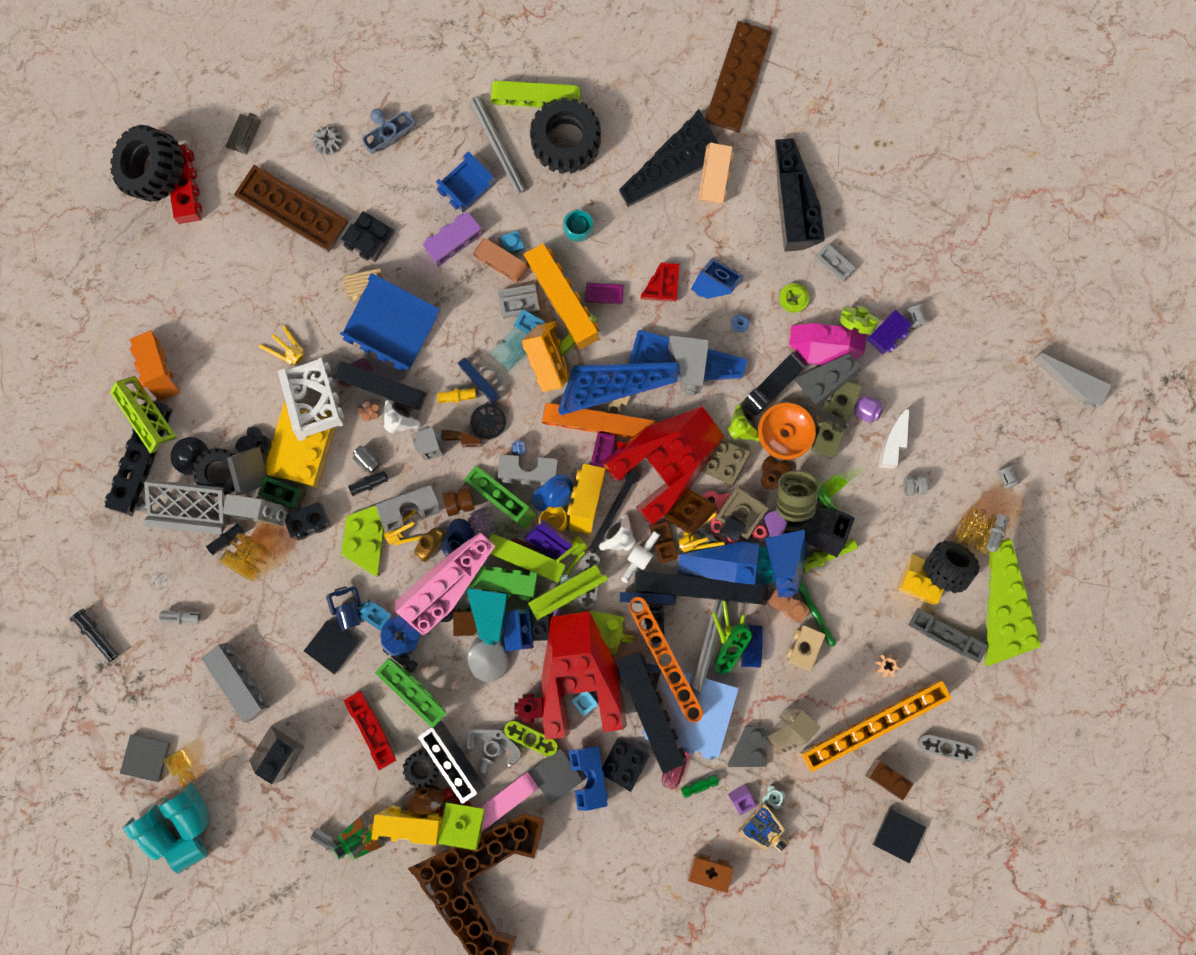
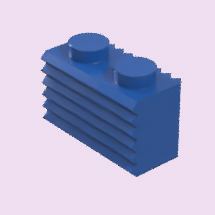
(517, 630)

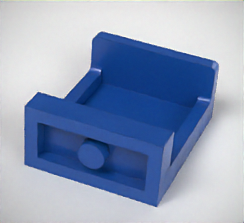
(466, 183)

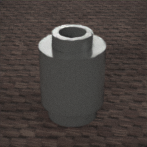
(366, 459)

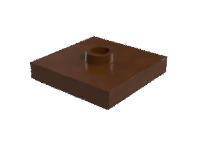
(690, 512)

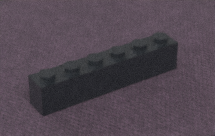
(650, 712)

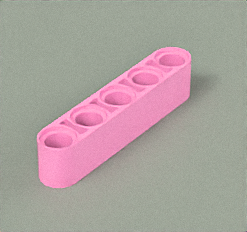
(508, 799)

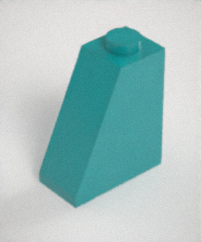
(488, 613)

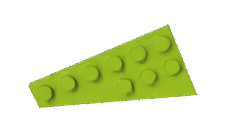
(1008, 614)

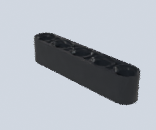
(380, 385)

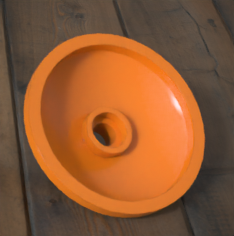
(787, 418)

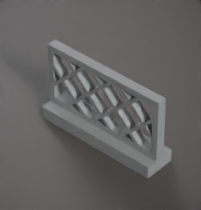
(188, 521)

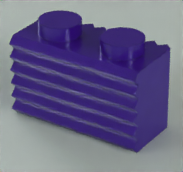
(892, 329)

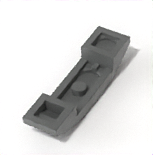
(947, 636)

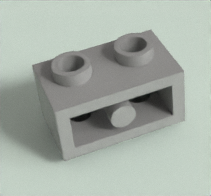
(428, 443)

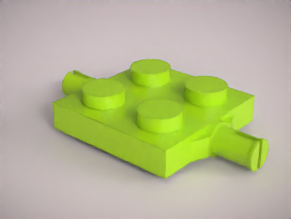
(611, 630)

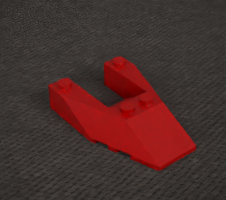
(677, 452)
(579, 663)

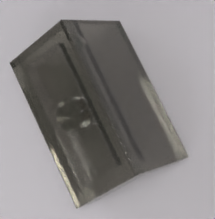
(243, 133)

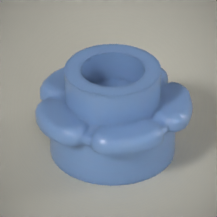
(735, 323)
(518, 447)

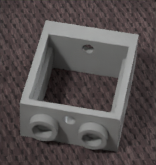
(255, 510)

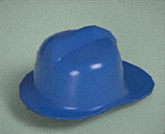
(553, 493)

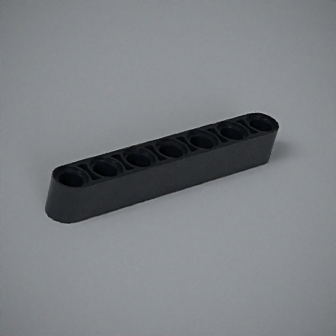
(700, 587)

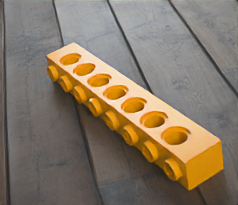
(875, 725)

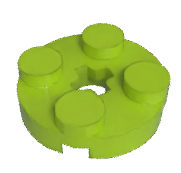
(859, 319)

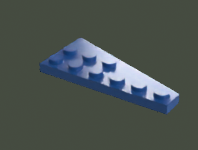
(654, 349)
(604, 383)

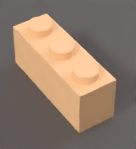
(715, 174)

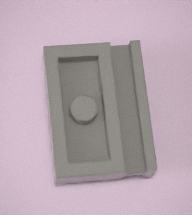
(518, 298)

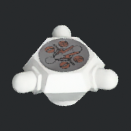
(398, 418)
(619, 536)

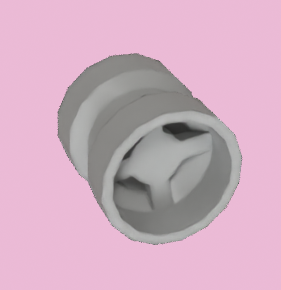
(915, 485)

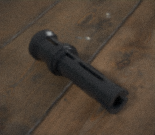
(89, 628)

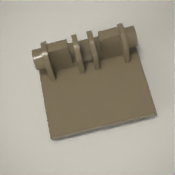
(726, 463)

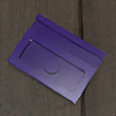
(548, 540)

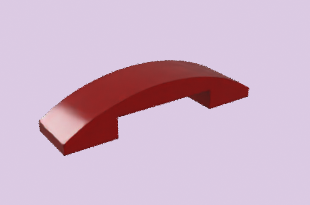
(371, 730)

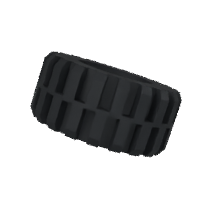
(565, 113)
(130, 159)

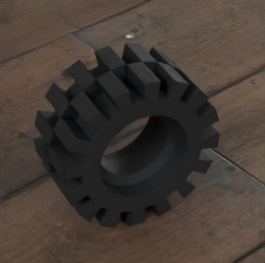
(410, 775)

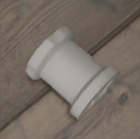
(917, 315)
(1008, 477)

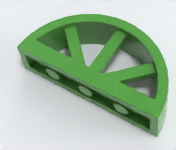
(411, 692)

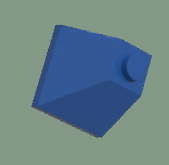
(716, 280)

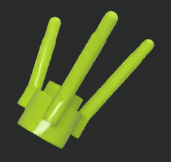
(577, 549)
(728, 629)

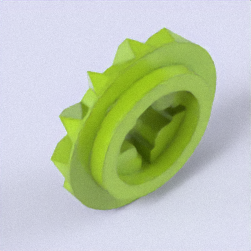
(796, 290)

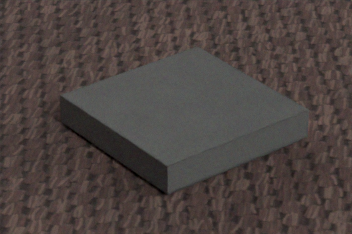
(247, 470)
(144, 758)
(555, 776)

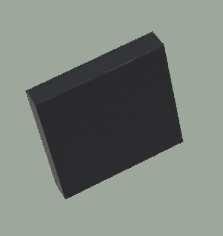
(331, 647)
(899, 835)

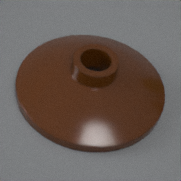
(425, 799)

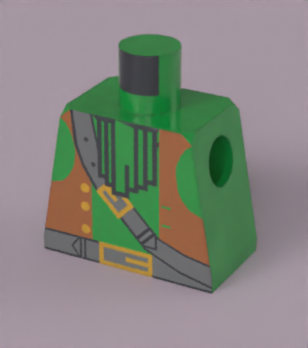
(357, 839)

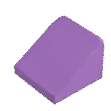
(742, 799)

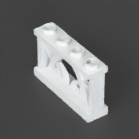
(290, 384)

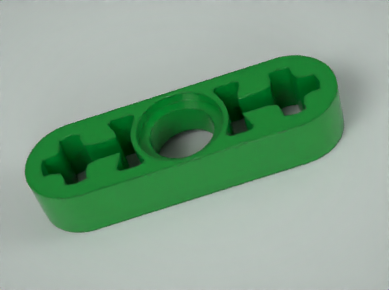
(732, 640)

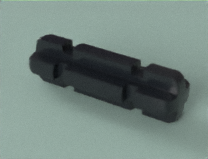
(410, 665)

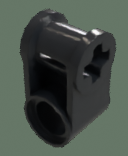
(659, 619)

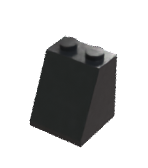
(275, 756)

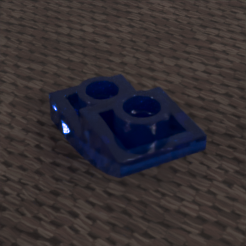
(752, 653)

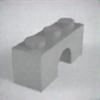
(510, 470)
(421, 500)

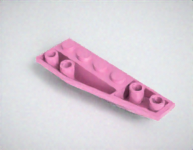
(443, 585)

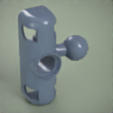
(393, 125)

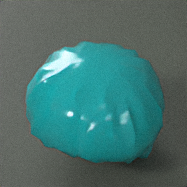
(578, 225)

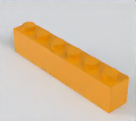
(561, 296)

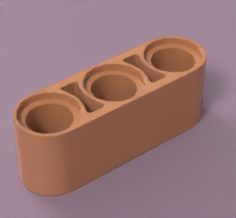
(500, 260)

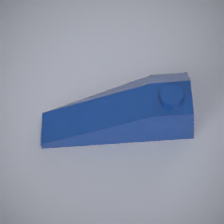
(727, 562)

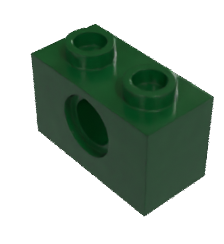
(281, 493)

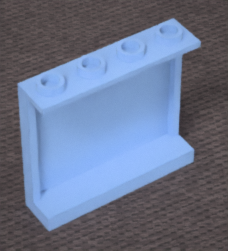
(717, 705)

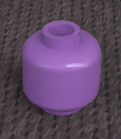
(868, 409)

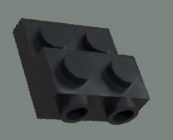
(367, 237)

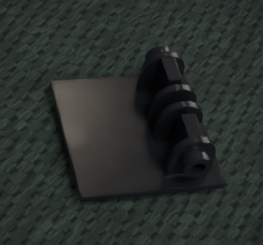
(624, 764)

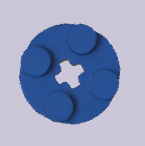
(399, 647)

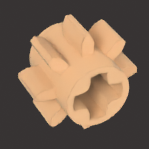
(892, 667)

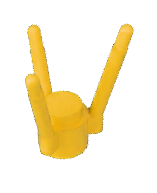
(293, 354)
(396, 535)
(692, 542)

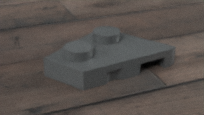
(750, 748)

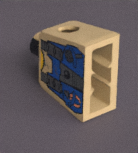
(764, 829)

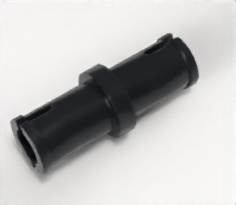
(368, 483)
(224, 539)

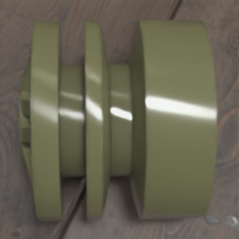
(797, 496)

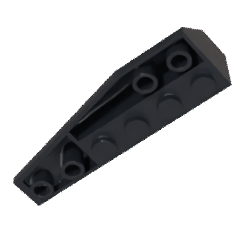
(797, 199)

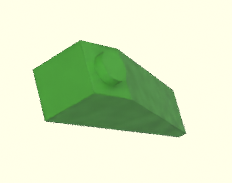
(500, 497)

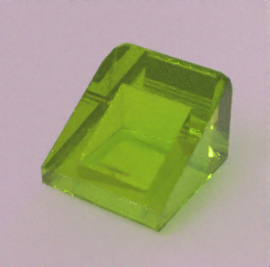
(834, 484)

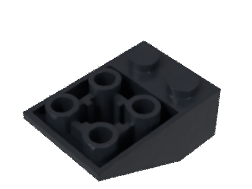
(825, 530)

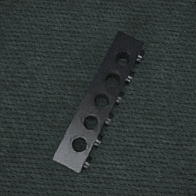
(141, 469)

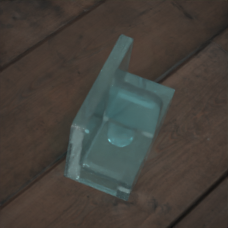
(510, 349)

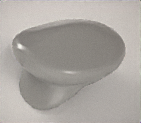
(487, 661)

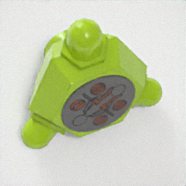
(742, 425)

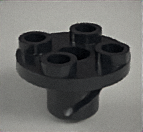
(185, 454)

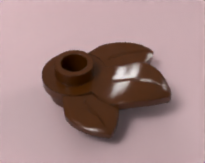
(774, 471)

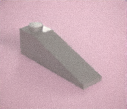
(1080, 385)

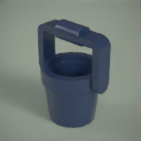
(348, 613)

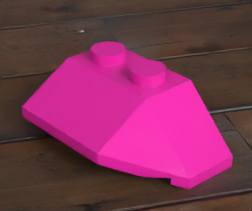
(824, 343)

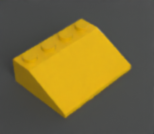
(295, 459)

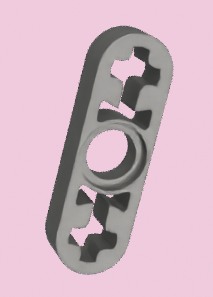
(592, 595)
(933, 739)

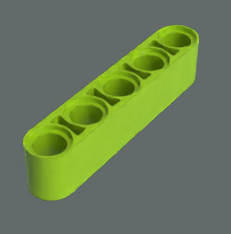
(531, 94)

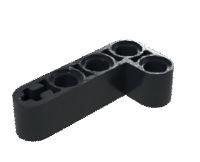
(774, 384)

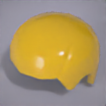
(555, 517)

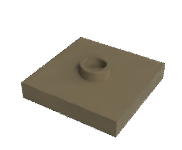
(744, 509)

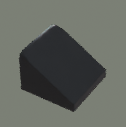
(732, 528)

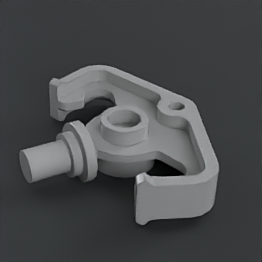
(494, 743)

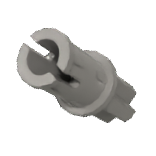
(997, 532)
(180, 616)

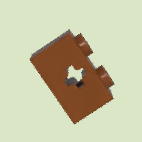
(717, 881)

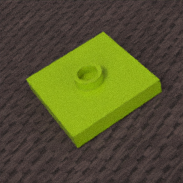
(461, 826)

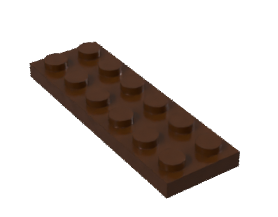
(738, 76)
(291, 208)

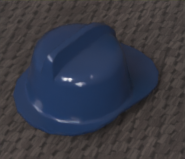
(457, 534)

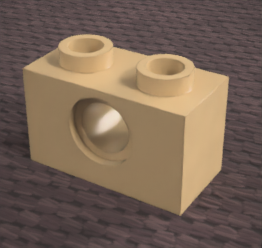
(813, 639)

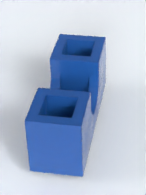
(593, 793)

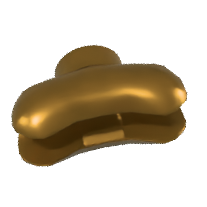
(429, 544)

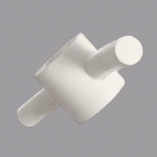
(640, 557)

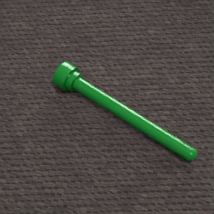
(816, 615)

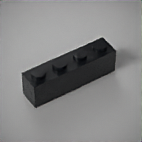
(451, 762)

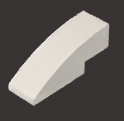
(895, 441)

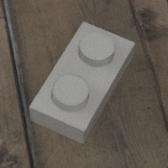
(834, 262)

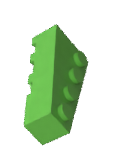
(506, 582)

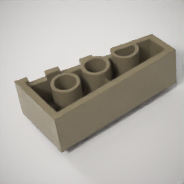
(792, 730)

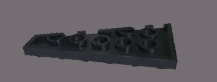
(673, 161)

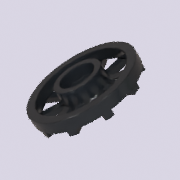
(488, 421)

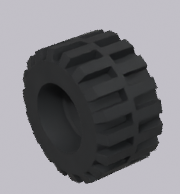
(202, 464)
(951, 566)

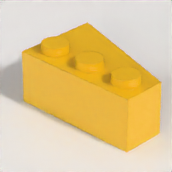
(585, 498)

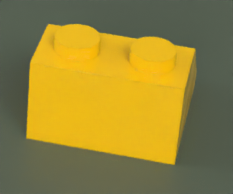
(917, 584)

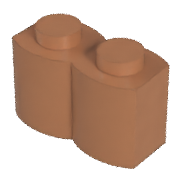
(792, 609)

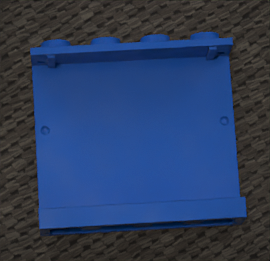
(390, 323)

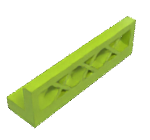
(137, 413)
(567, 592)

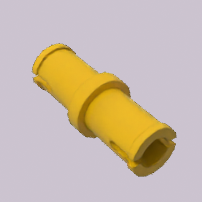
(456, 395)

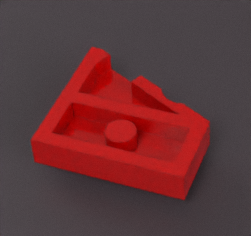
(663, 283)

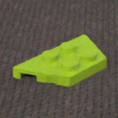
(364, 539)

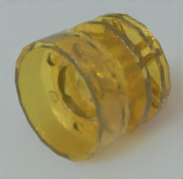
(975, 527)
(245, 557)

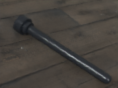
(631, 478)

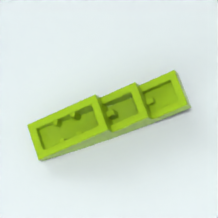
(526, 558)

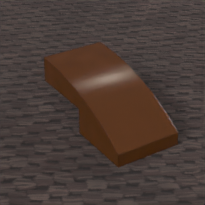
(466, 439)
(665, 544)

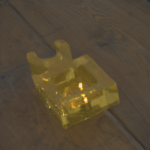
(178, 764)

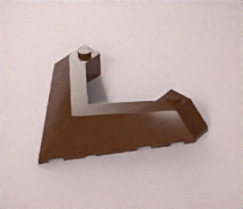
(448, 877)

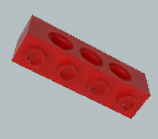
(191, 211)

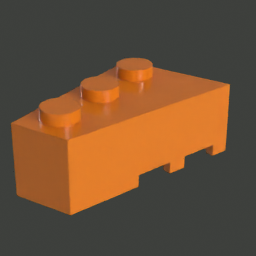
(152, 366)

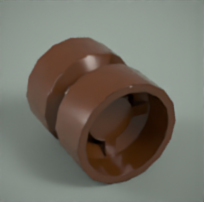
(458, 501)

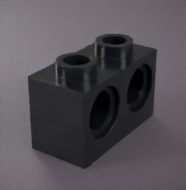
(306, 515)

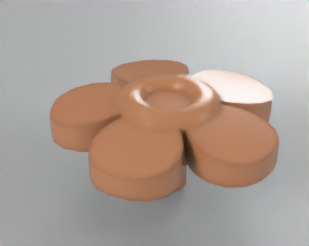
(368, 411)

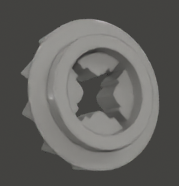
(332, 146)

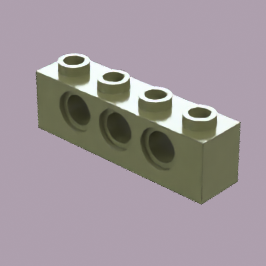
(825, 447)

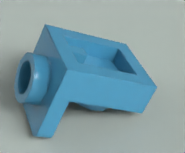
(374, 614)

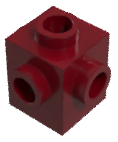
(536, 704)

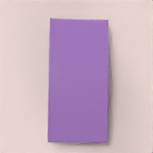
(775, 523)

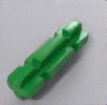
(700, 786)

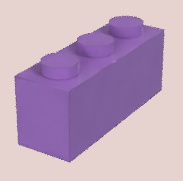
(452, 238)

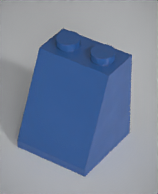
(787, 561)

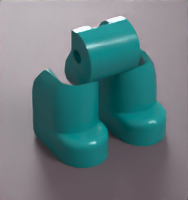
(154, 838)

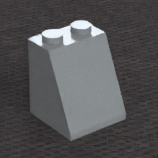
(691, 357)

